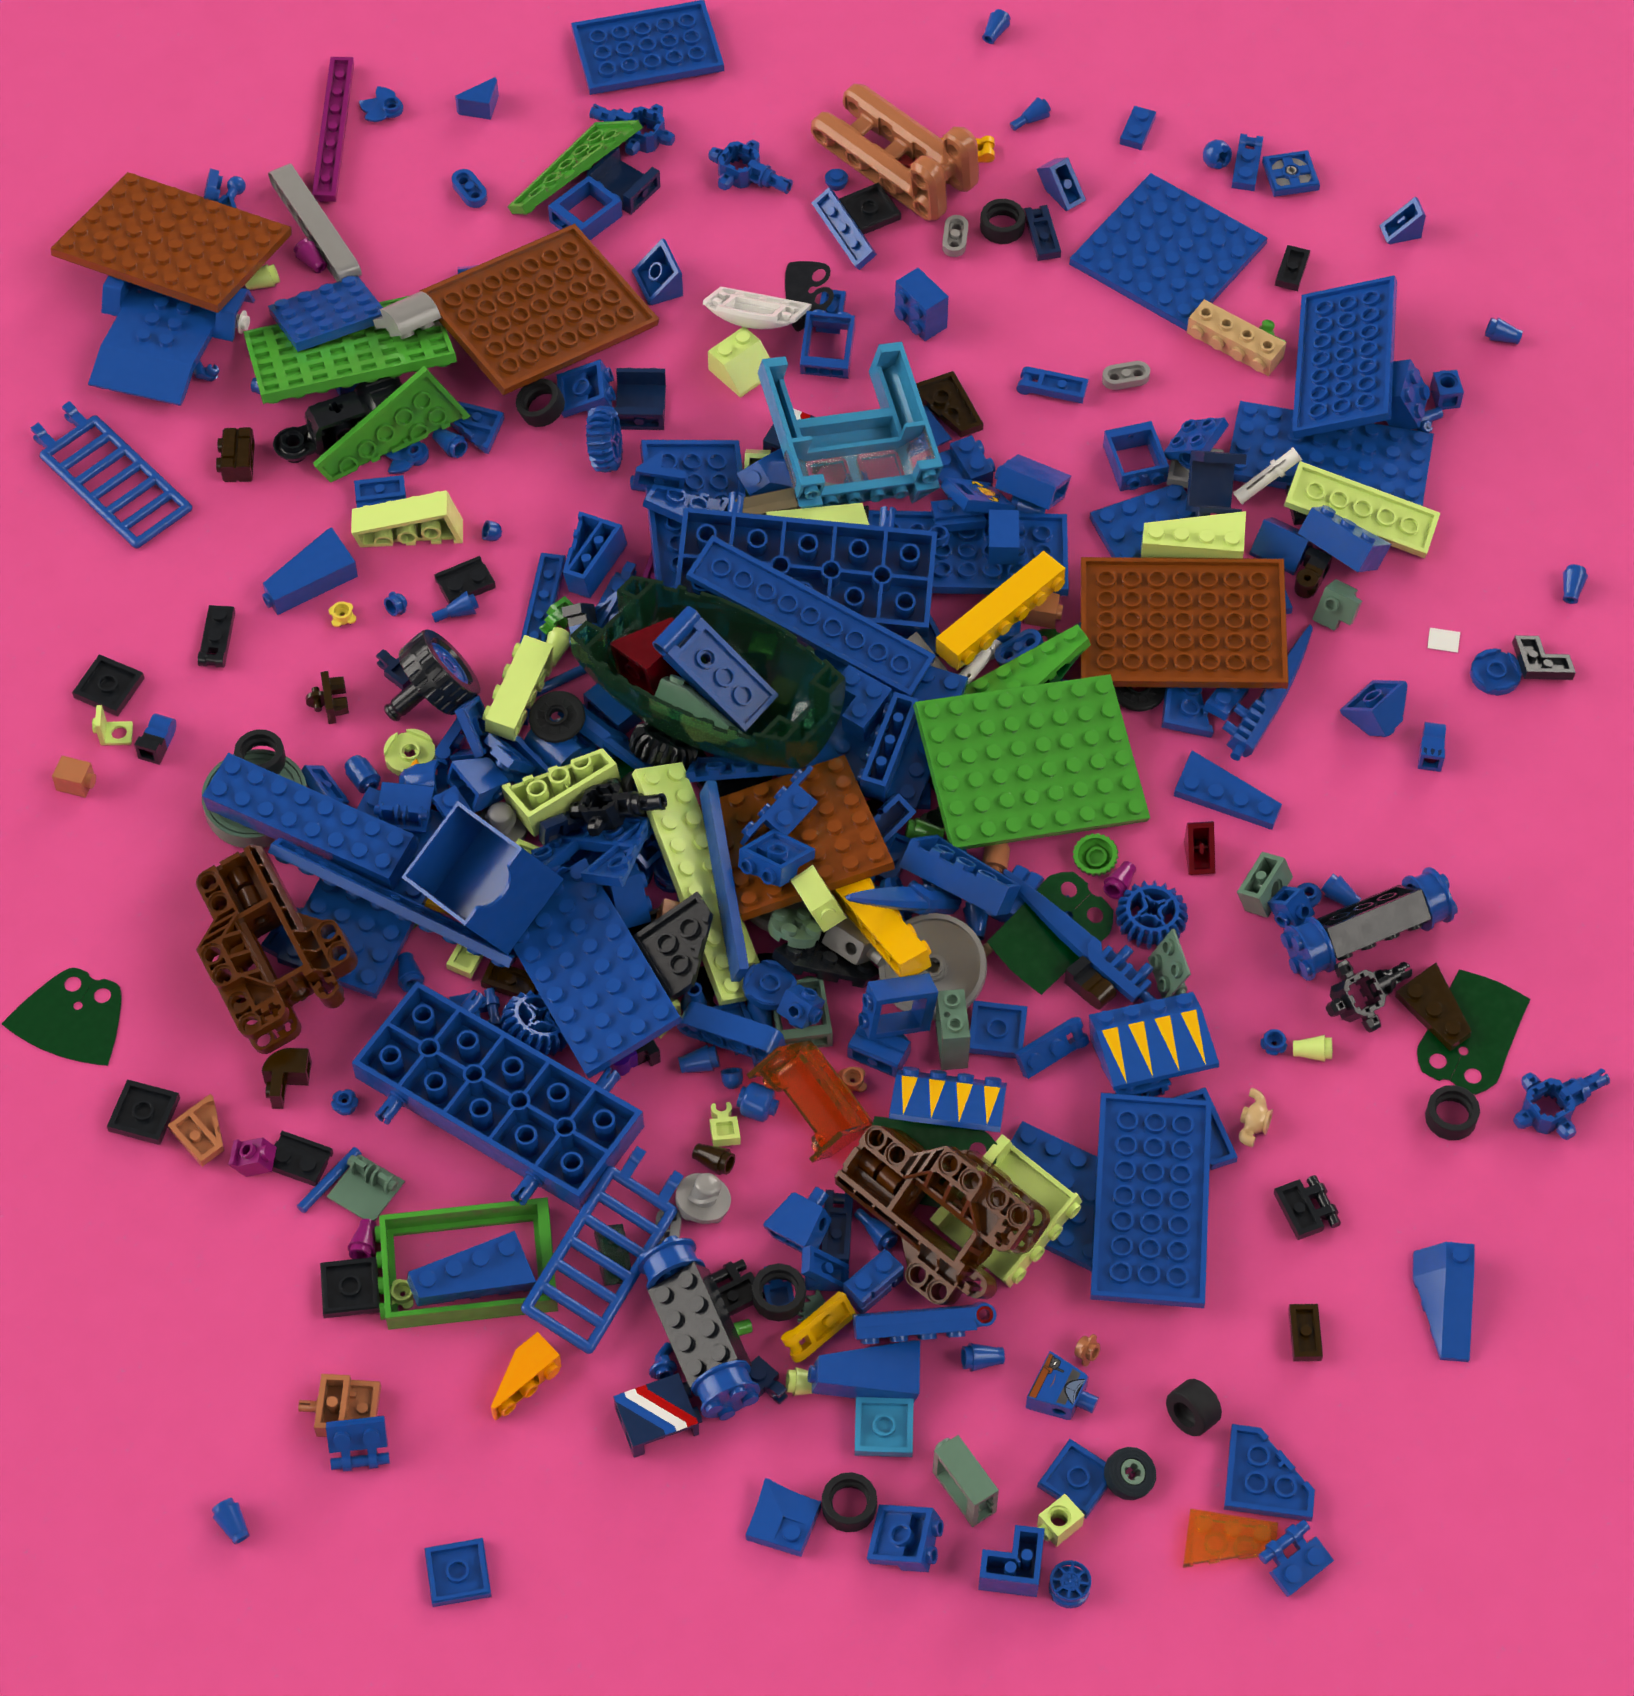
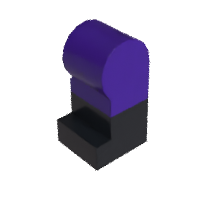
(648, 1052)

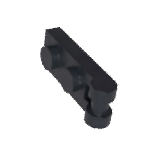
(216, 636)

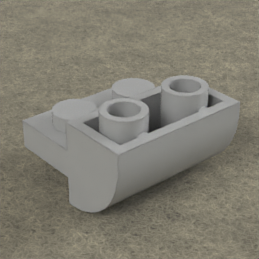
(407, 315)

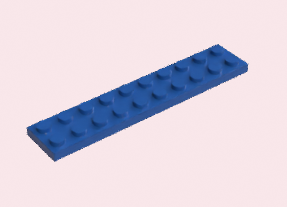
(811, 616)

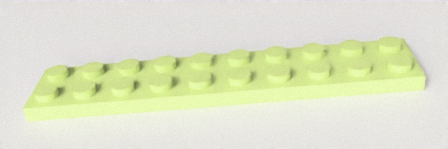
(687, 857)

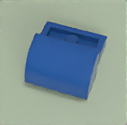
(562, 752)

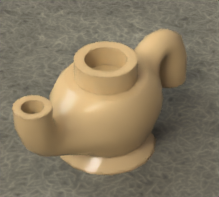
(1256, 1118)

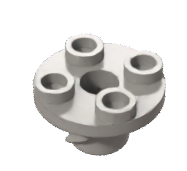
(504, 819)
(702, 1198)

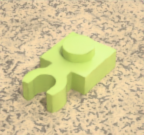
(723, 1127)

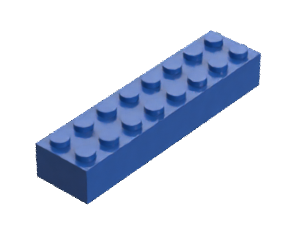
(310, 821)

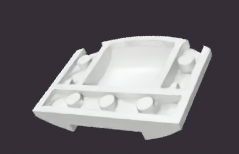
(754, 309)

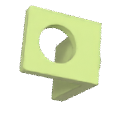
(104, 729)

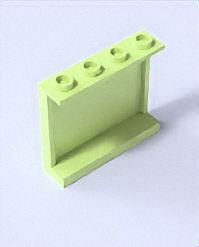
(1039, 1185)

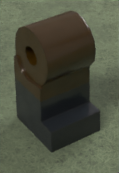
(1310, 578)
(1089, 983)

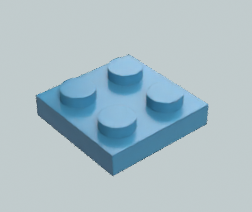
(884, 1427)

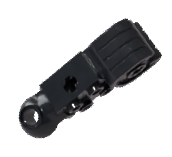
(332, 420)

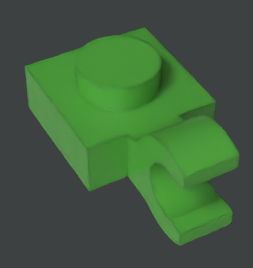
(555, 616)

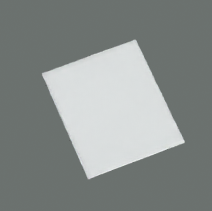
(1443, 640)

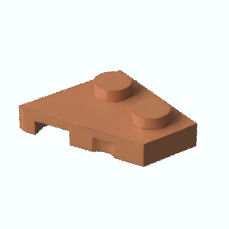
(199, 1131)

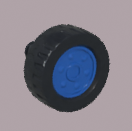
(436, 675)

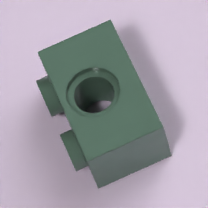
(1263, 882)

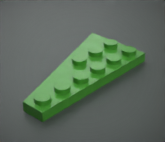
(578, 158)
(399, 421)
(1035, 665)

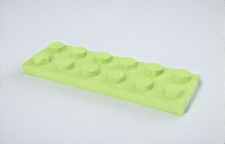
(1380, 513)

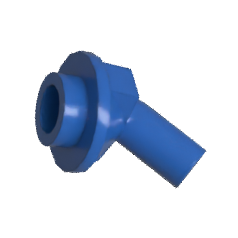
(663, 1366)

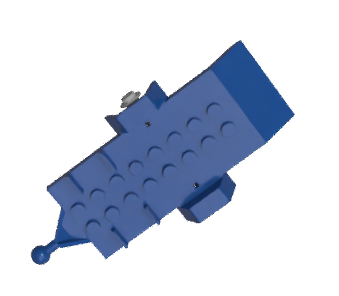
(159, 337)

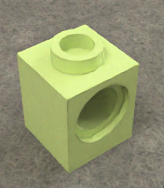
(1063, 1509)

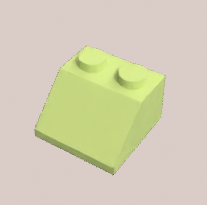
(738, 361)

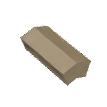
(770, 501)

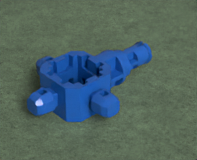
(638, 142)
(755, 173)
(1568, 1097)

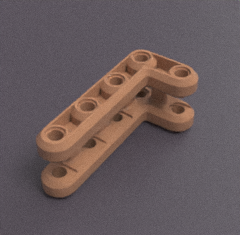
(937, 162)

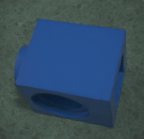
(1446, 389)

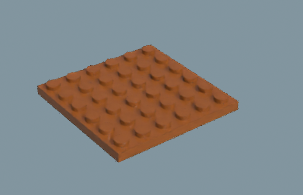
(837, 828)

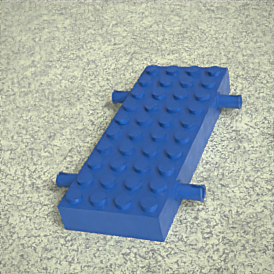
(864, 567)
(498, 1095)

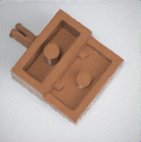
(342, 1400)

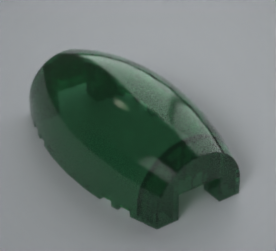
(783, 736)

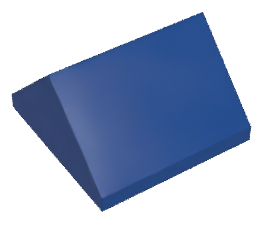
(659, 275)
(1280, 541)

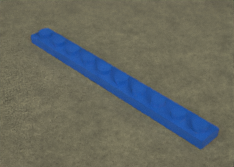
(384, 898)

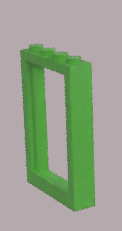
(453, 1219)

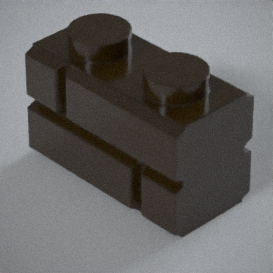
(236, 454)

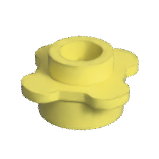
(339, 609)

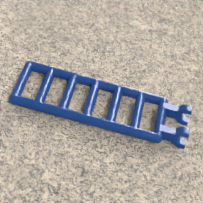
(61, 469)
(570, 1240)

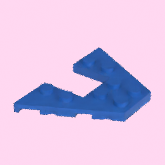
(620, 849)

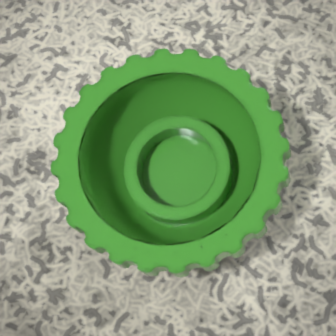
(1095, 854)

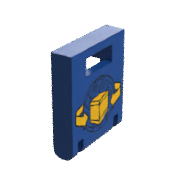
(979, 497)

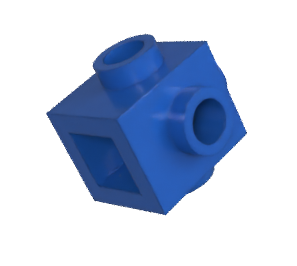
(1290, 906)
(801, 1006)

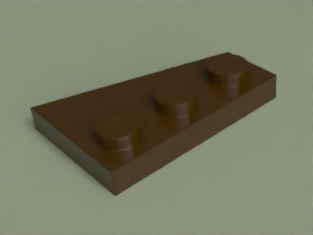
(950, 403)
(1435, 1007)

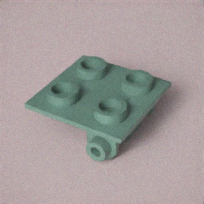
(1170, 966)
(365, 1188)

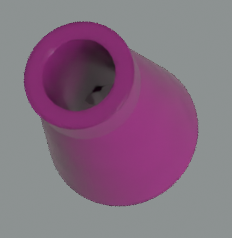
(309, 254)
(1119, 880)
(363, 1242)

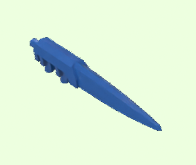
(1263, 710)
(608, 738)
(914, 898)
(1081, 942)

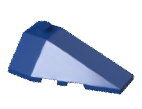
(1446, 1292)

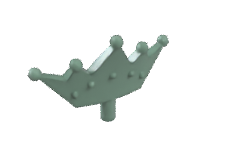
(812, 1305)

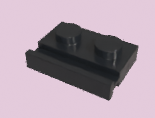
(467, 576)
(300, 1158)

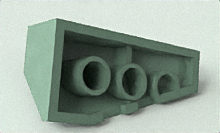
(681, 695)

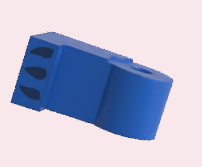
(1432, 746)

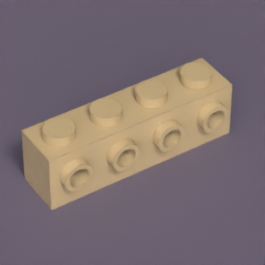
(1236, 337)

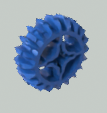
(604, 439)
(1154, 905)
(532, 1023)

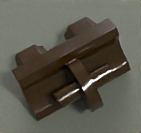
(334, 706)

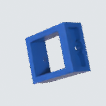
(561, 217)
(827, 366)
(1141, 435)
(919, 1019)

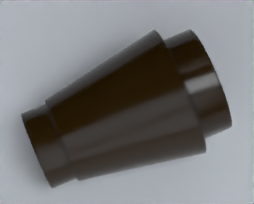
(715, 1158)

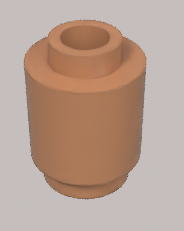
(997, 856)

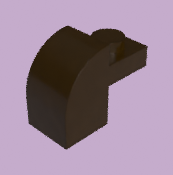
(285, 1068)

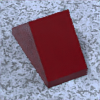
(1200, 848)

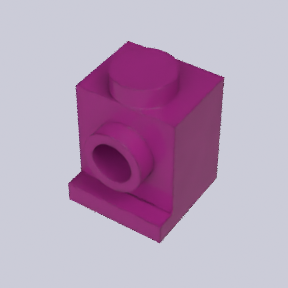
(252, 1156)

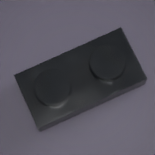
(1292, 268)

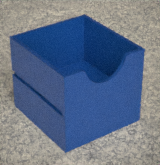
(482, 878)

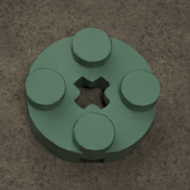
(794, 926)

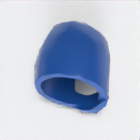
(424, 775)

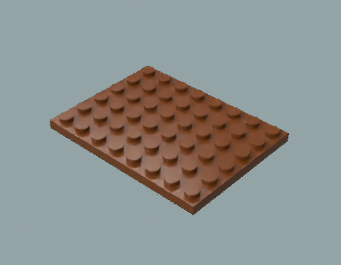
(171, 242)
(539, 309)
(1185, 622)

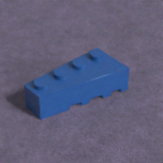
(960, 874)
(479, 1271)

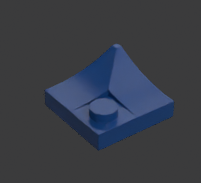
(783, 1519)

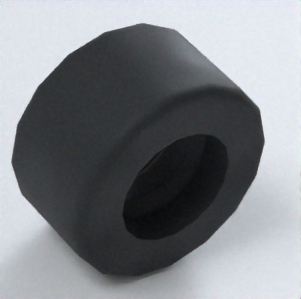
(1193, 1407)

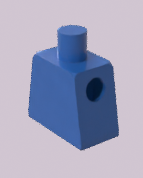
(478, 781)
(800, 1220)

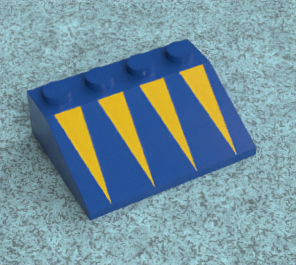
(1152, 1041)
(948, 1099)

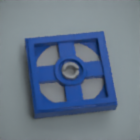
(1291, 173)

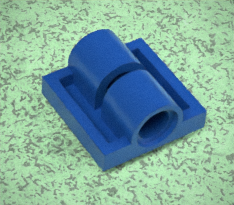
(1196, 436)

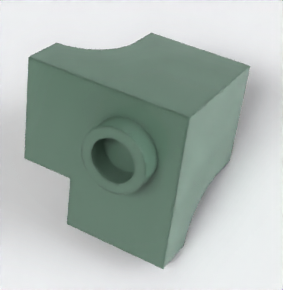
(1337, 605)

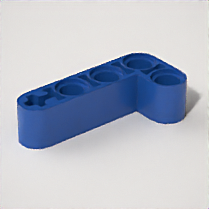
(730, 1031)

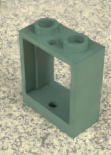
(952, 1029)
(820, 1034)
(965, 1480)

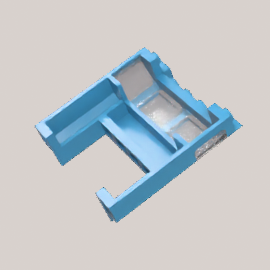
(861, 452)

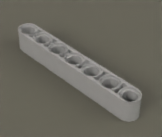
(314, 222)

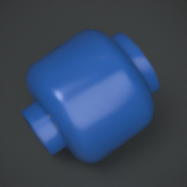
(757, 1102)

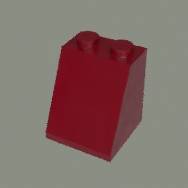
(639, 660)

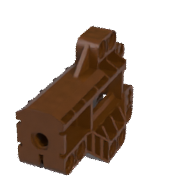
(246, 904)
(910, 1172)

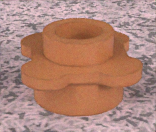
(856, 1074)
(1087, 1349)

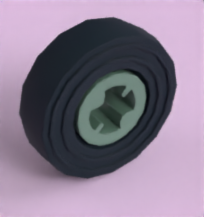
(1118, 1480)

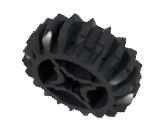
(658, 748)

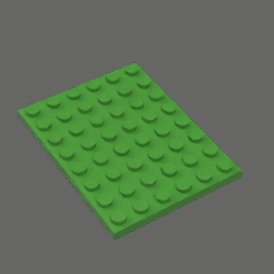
(341, 362)
(1031, 762)

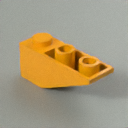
(528, 1368)

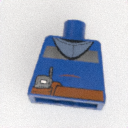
(1060, 1389)

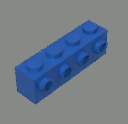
(888, 747)

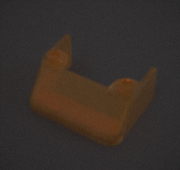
(817, 1094)

